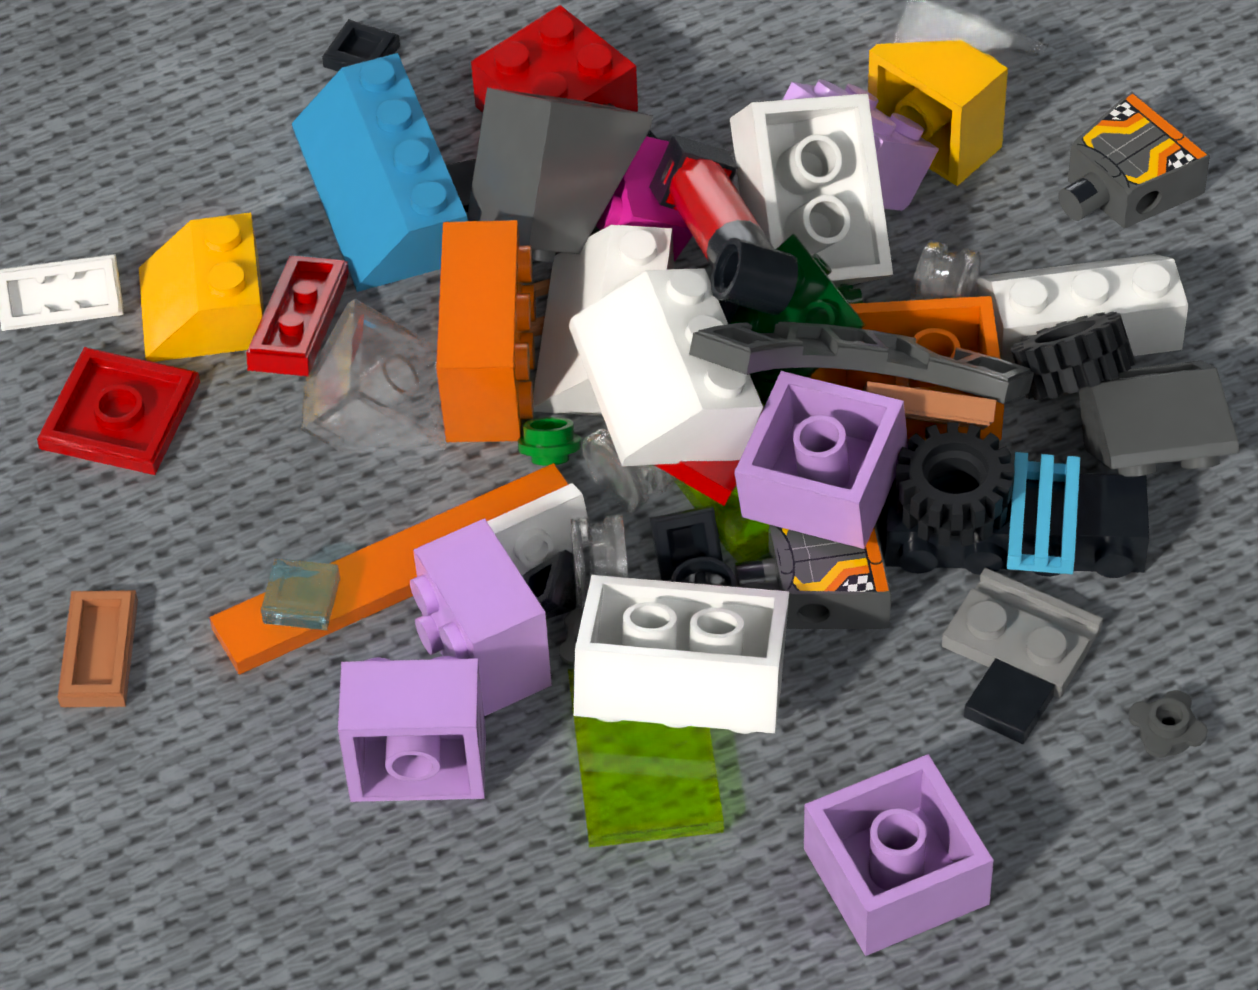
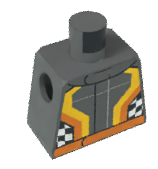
(1132, 166)
(826, 580)

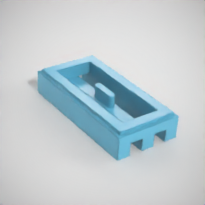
(1046, 472)

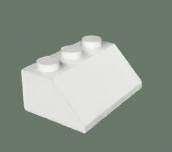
(816, 175)
(577, 282)
(1139, 288)
(648, 386)
(681, 654)

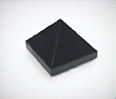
(684, 537)
(554, 584)

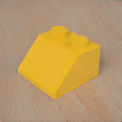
(948, 92)
(202, 290)

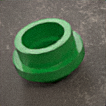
(549, 440)

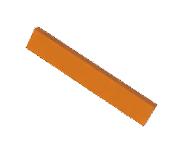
(371, 576)

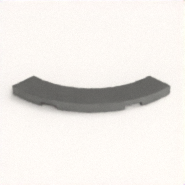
(861, 350)

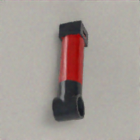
(743, 261)

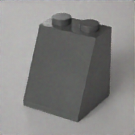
(551, 166)

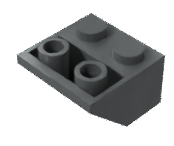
(1158, 418)

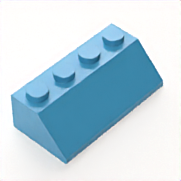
(378, 172)

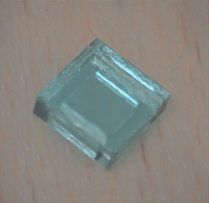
(300, 594)

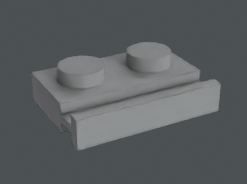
(1022, 629)

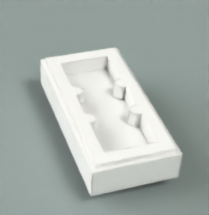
(60, 292)
(539, 527)

